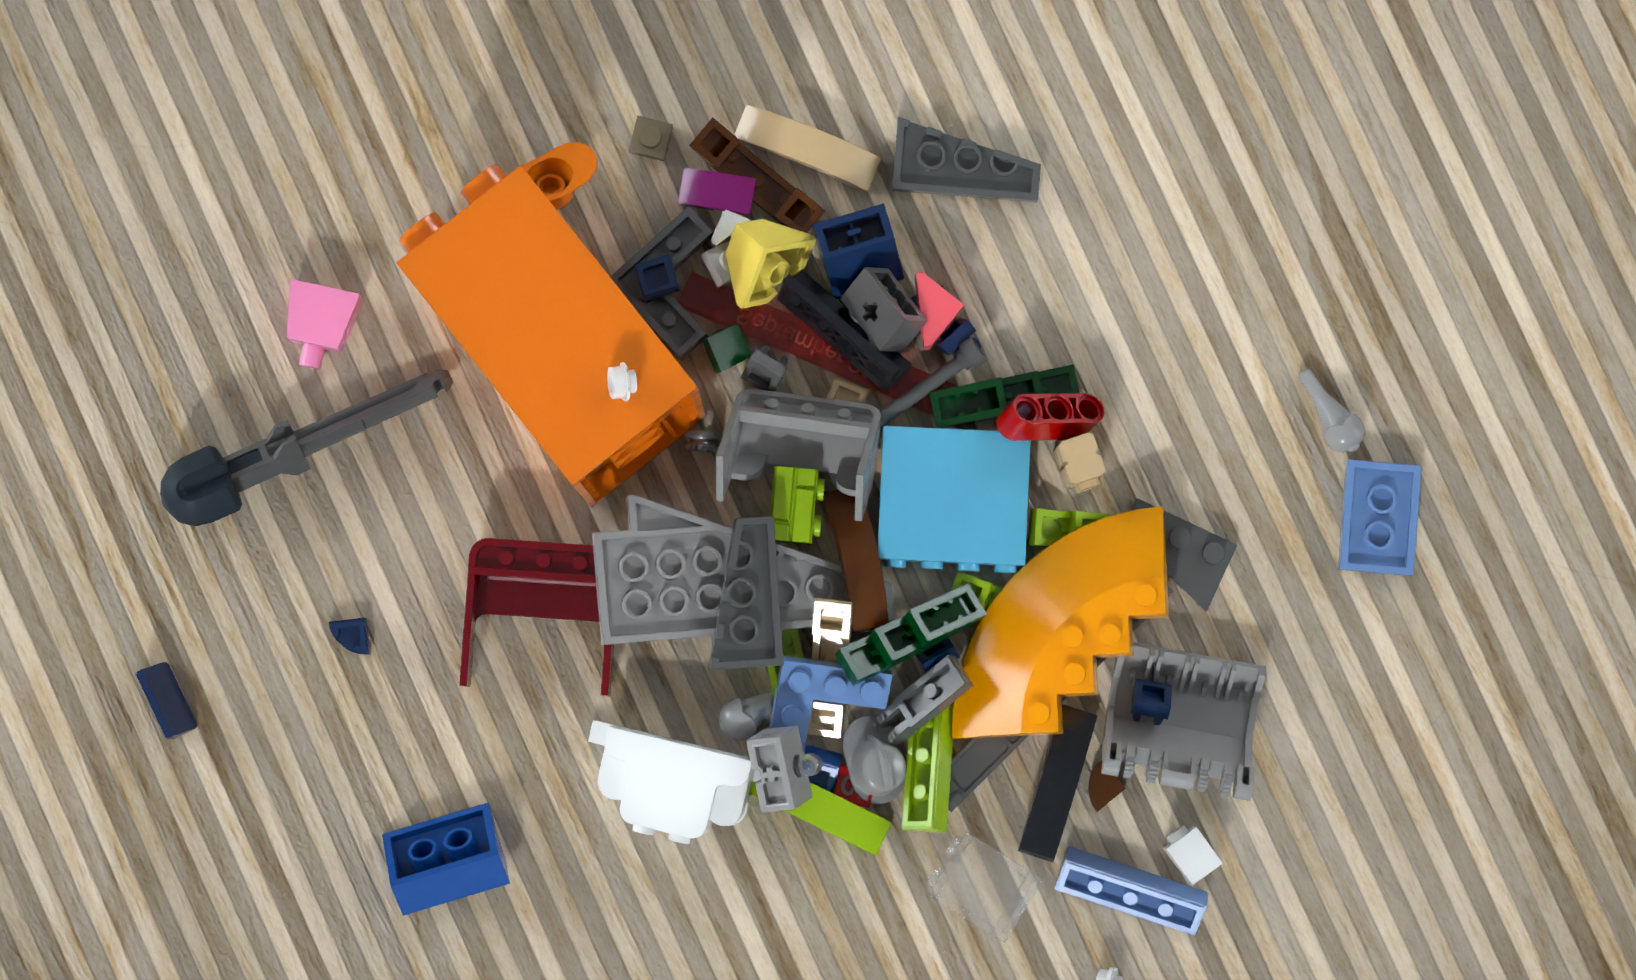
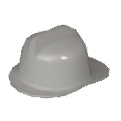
(872, 760)

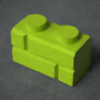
(794, 504)

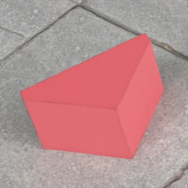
(937, 306)

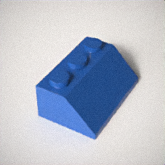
(445, 859)

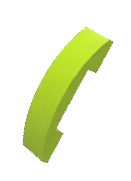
(841, 818)

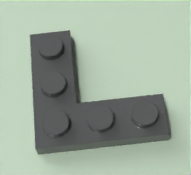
(665, 314)

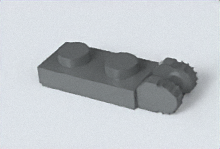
(925, 699)

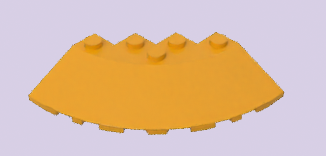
(1057, 620)

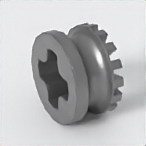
(702, 440)

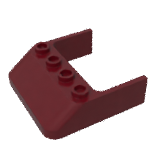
(530, 582)

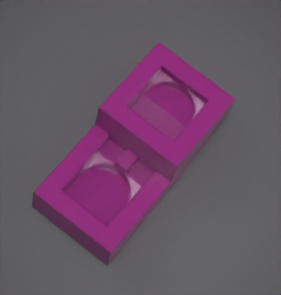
(717, 191)

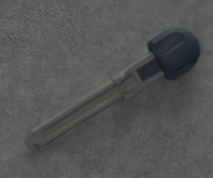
(208, 486)

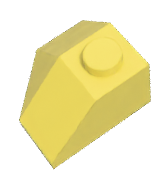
(762, 256)

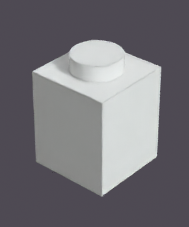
(1191, 853)

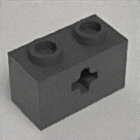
(883, 309)

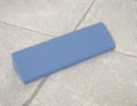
(1132, 890)

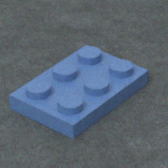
(1379, 517)

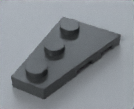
(1194, 557)

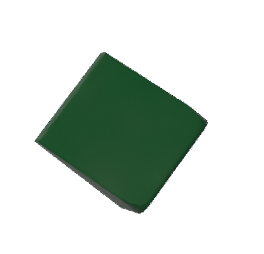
(726, 347)

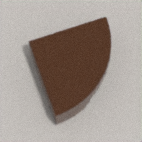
(1102, 787)

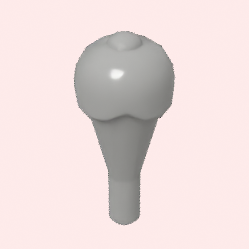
(1341, 428)
(742, 717)

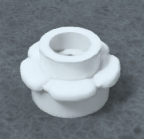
(621, 382)

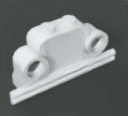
(671, 782)

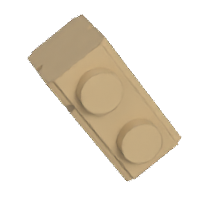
(1079, 462)

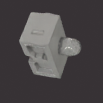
(782, 768)

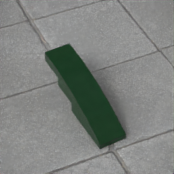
(990, 397)
(910, 634)

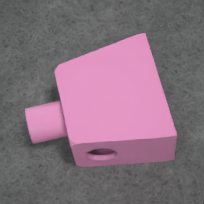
(320, 319)

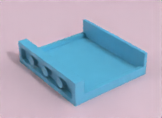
(953, 499)

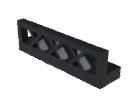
(836, 327)

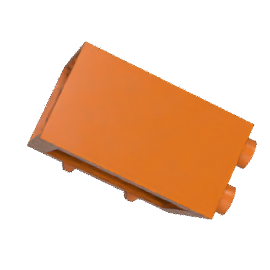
(547, 330)

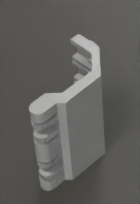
(1207, 723)

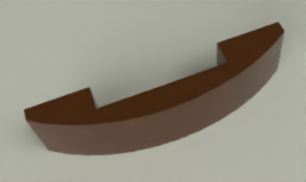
(771, 192)
(858, 562)

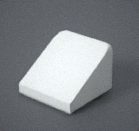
(725, 227)

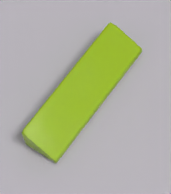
(929, 775)

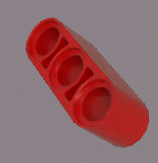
(1049, 416)

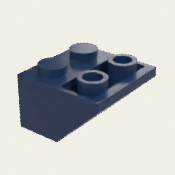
(856, 242)

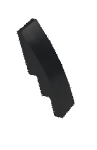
(1057, 784)

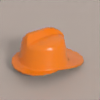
(563, 171)

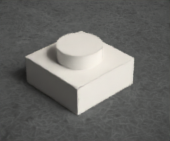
(717, 264)

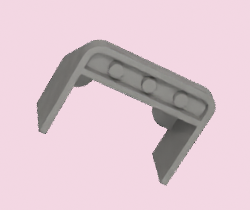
(800, 434)

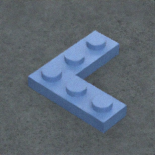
(809, 680)

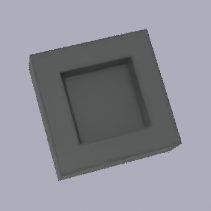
(763, 370)

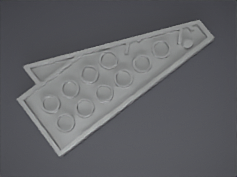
(670, 573)

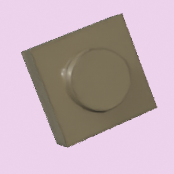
(650, 138)

